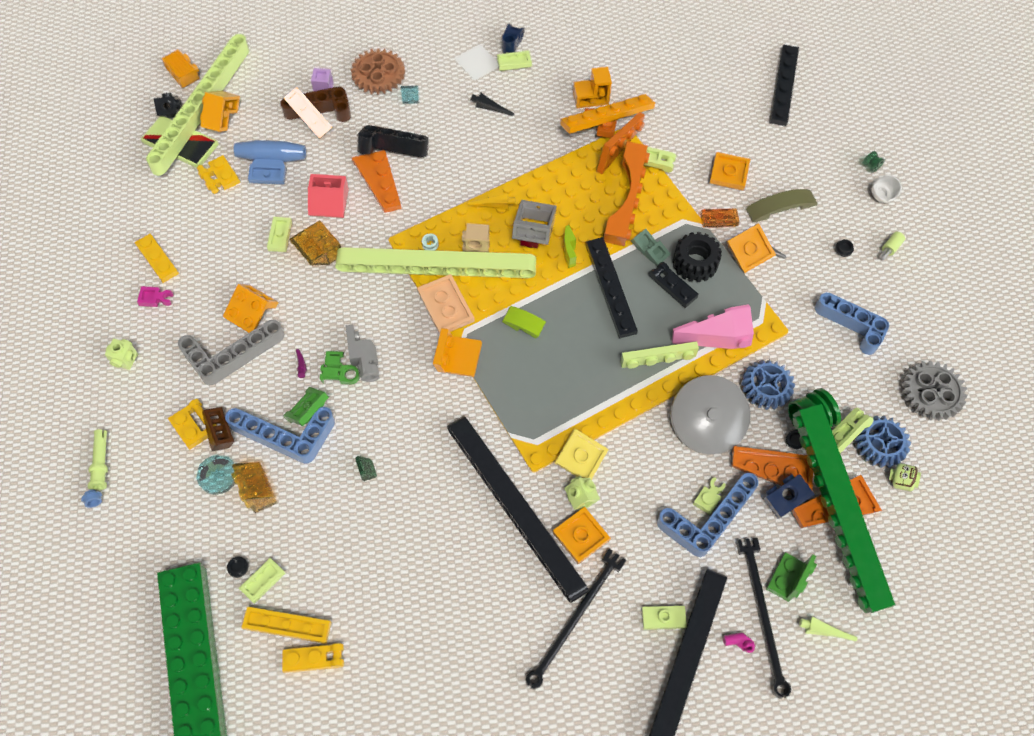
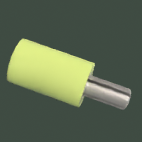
(892, 245)

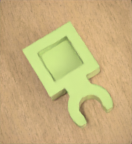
(709, 498)

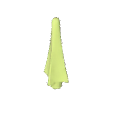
(818, 627)

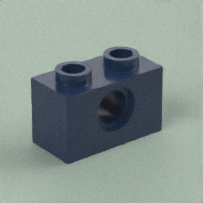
(799, 490)

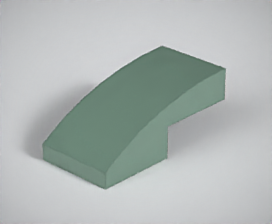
(647, 245)

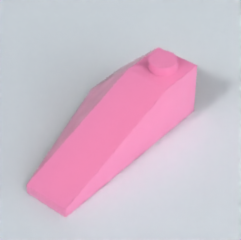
(725, 330)

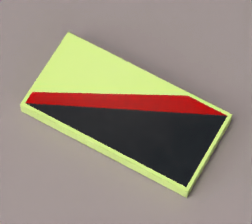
(194, 151)

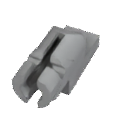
(362, 355)

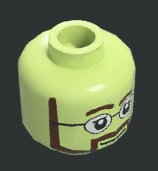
(905, 477)

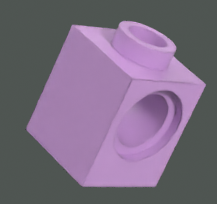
(321, 79)

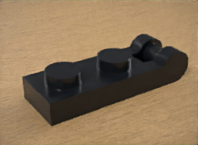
(673, 285)

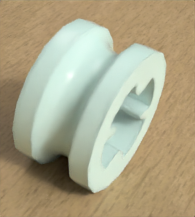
(430, 237)

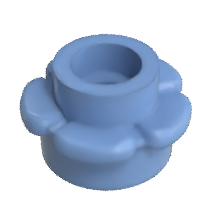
(91, 498)

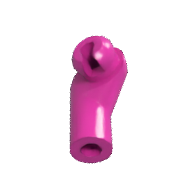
(740, 640)

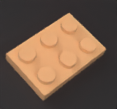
(445, 304)

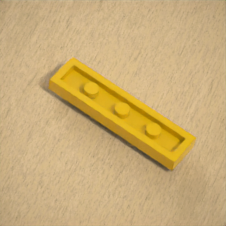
(286, 625)

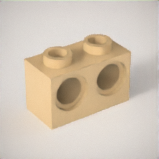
(476, 238)

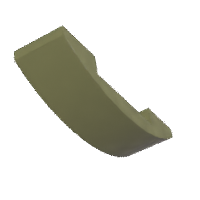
(780, 202)

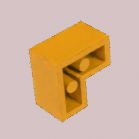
(593, 91)
(217, 108)

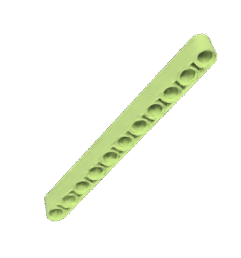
(188, 117)
(436, 262)

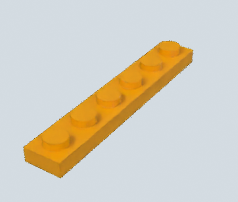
(607, 113)

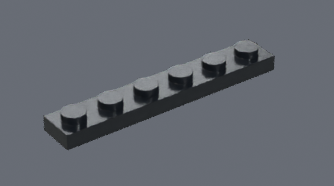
(784, 85)
(611, 288)

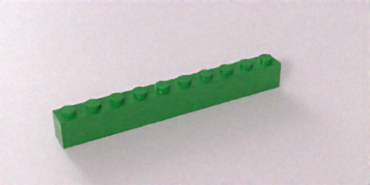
(843, 510)

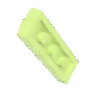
(660, 354)

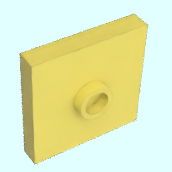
(581, 455)

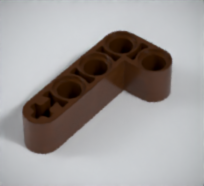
(324, 101)

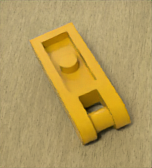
(312, 658)

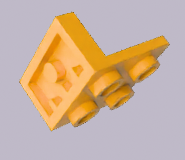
(248, 307)
(456, 354)

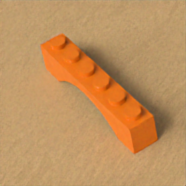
(618, 224)

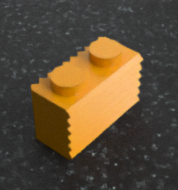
(180, 68)

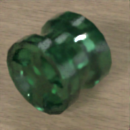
(873, 161)

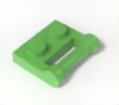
(306, 406)

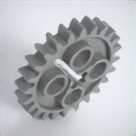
(934, 390)

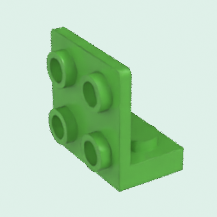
(791, 576)

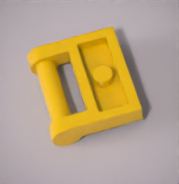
(186, 426)

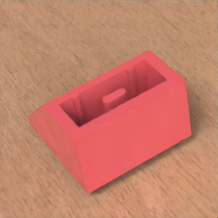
(327, 195)

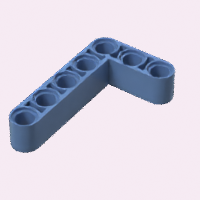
(282, 436)
(716, 520)

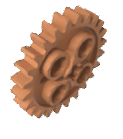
(378, 71)

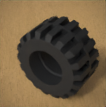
(699, 245)

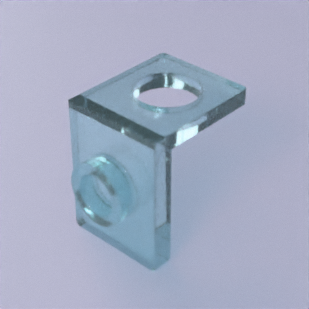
(410, 94)

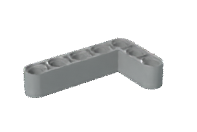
(231, 352)

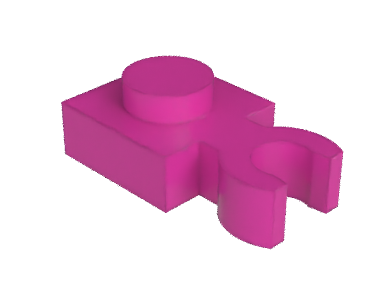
(152, 296)

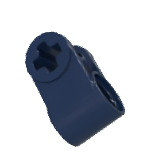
(512, 38)

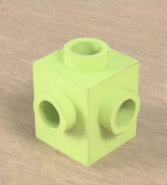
(121, 353)
(582, 492)

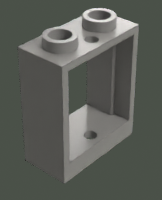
(534, 231)

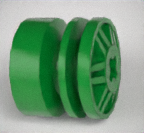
(814, 398)

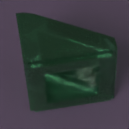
(366, 468)

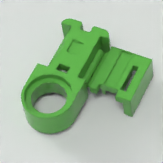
(333, 364)

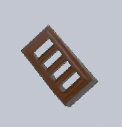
(215, 440)

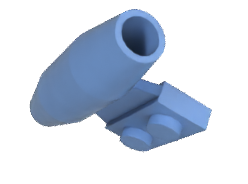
(268, 159)

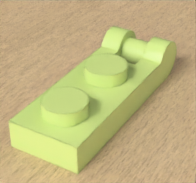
(656, 156)
(847, 430)

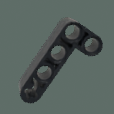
(391, 140)

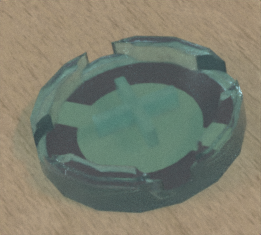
(215, 475)

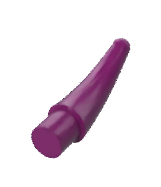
(301, 365)

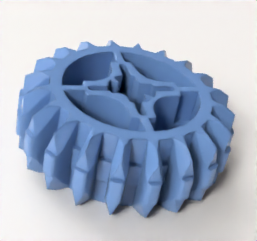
(768, 394)
(888, 437)

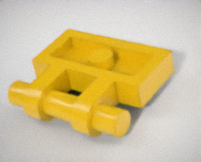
(222, 170)

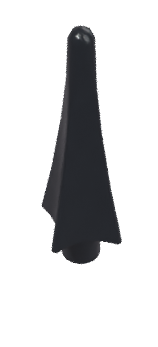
(484, 102)

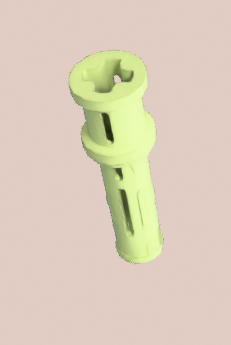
(98, 468)

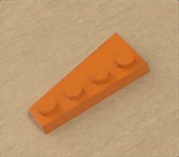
(618, 142)
(379, 178)
(772, 465)
(814, 512)

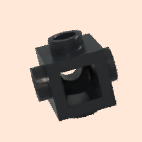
(162, 107)

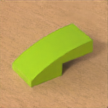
(569, 247)
(523, 320)

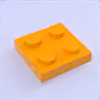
(730, 171)
(750, 248)
(581, 535)

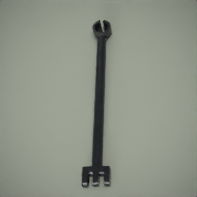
(749, 550)
(610, 565)

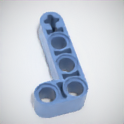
(831, 307)

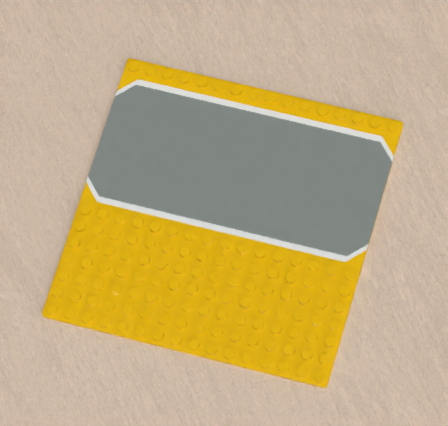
(574, 367)

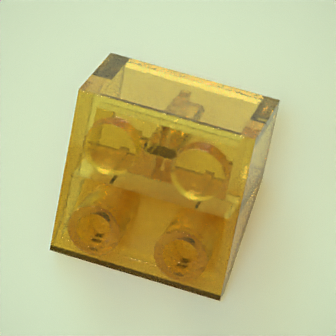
(316, 244)
(253, 486)

